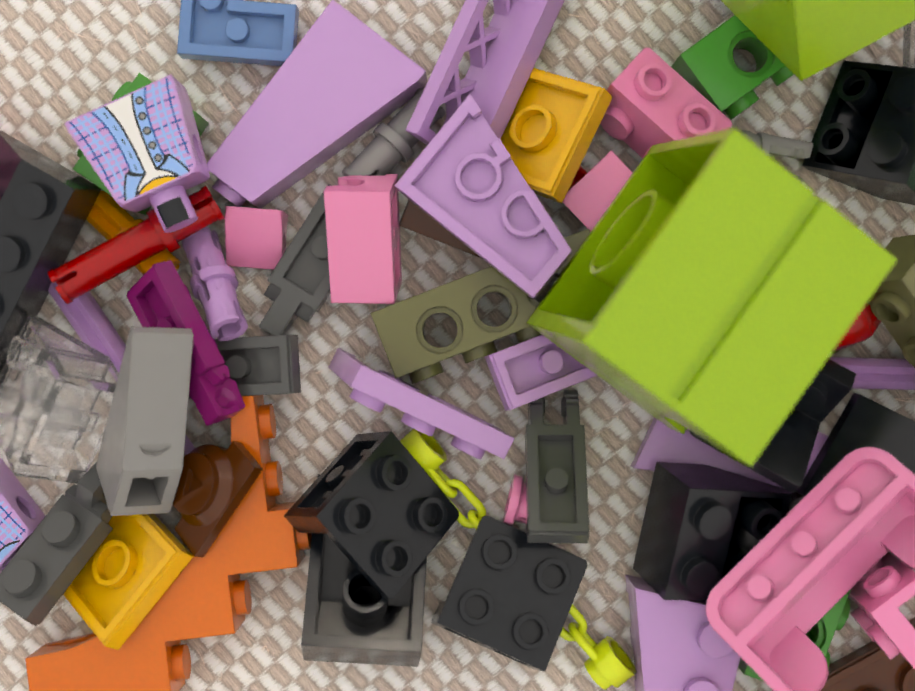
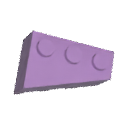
(676, 644)

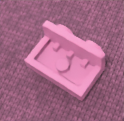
(657, 106)
(878, 599)

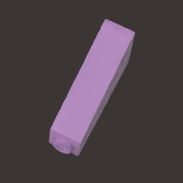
(313, 107)

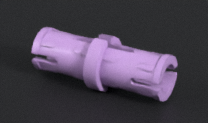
(214, 285)

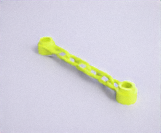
(607, 660)

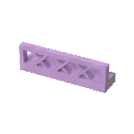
(499, 62)

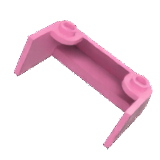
(811, 563)

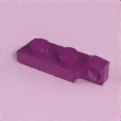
(165, 302)

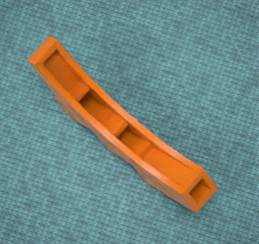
(203, 598)

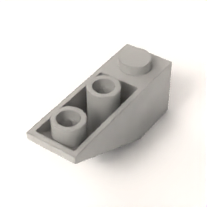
(147, 422)

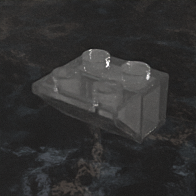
(53, 403)

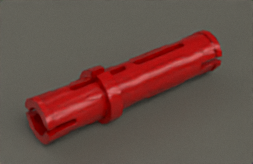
(129, 249)

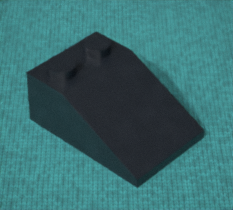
(351, 620)

